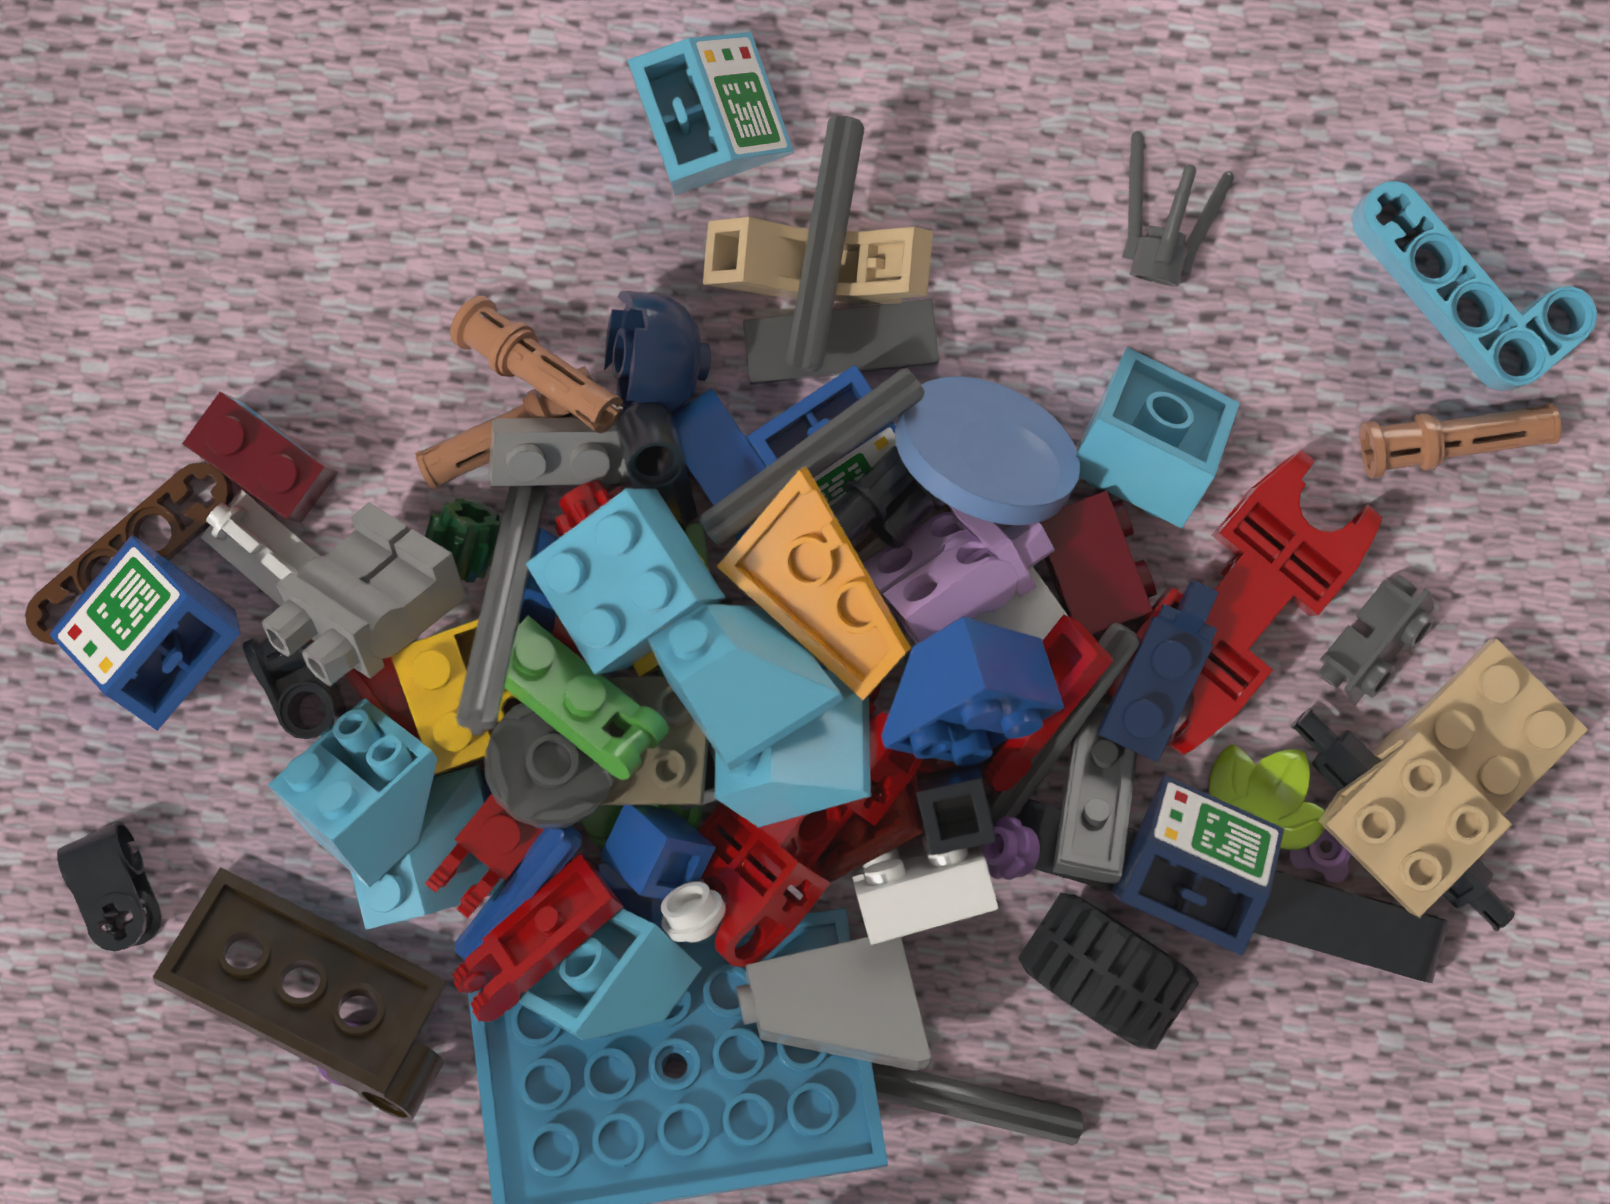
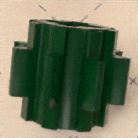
(467, 532)

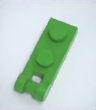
(579, 703)

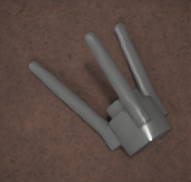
(1161, 253)

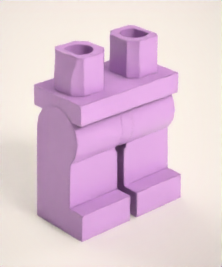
(955, 570)

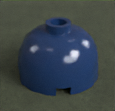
(655, 351)

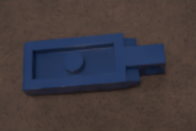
(1161, 674)

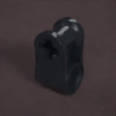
(288, 683)
(108, 881)

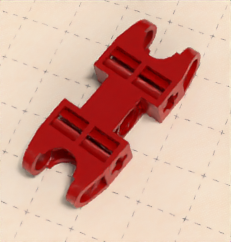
(1274, 562)
(788, 853)

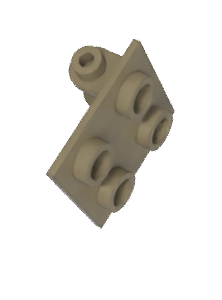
(677, 766)

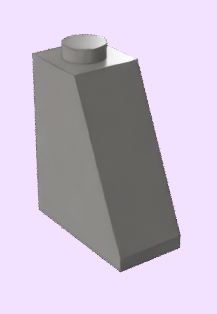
(840, 1002)

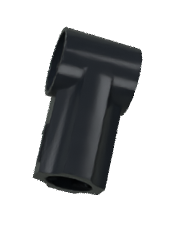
(656, 457)

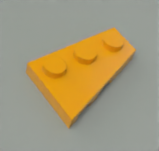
(816, 586)

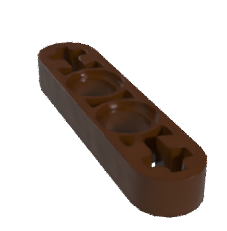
(109, 544)

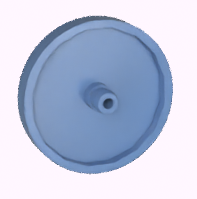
(988, 451)

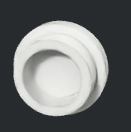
(692, 912)

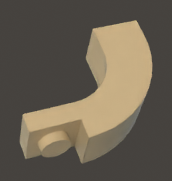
(769, 258)

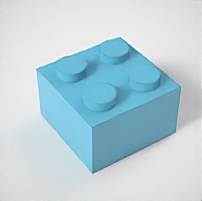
(623, 578)

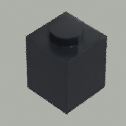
(955, 809)

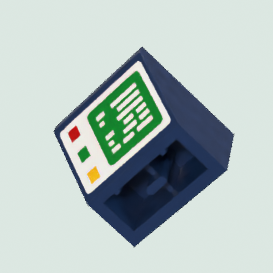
(1201, 865)

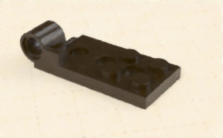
(374, 1060)

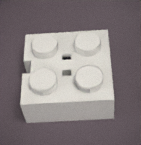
(920, 891)

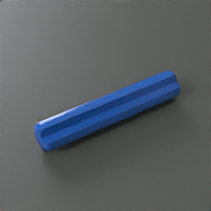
(540, 864)

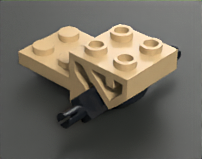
(1440, 784)

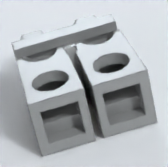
(364, 597)

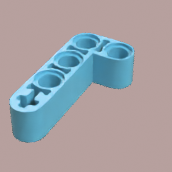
(1463, 277)

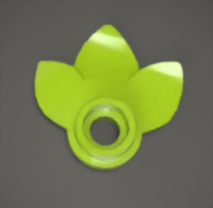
(1271, 791)

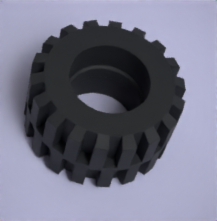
(1107, 971)

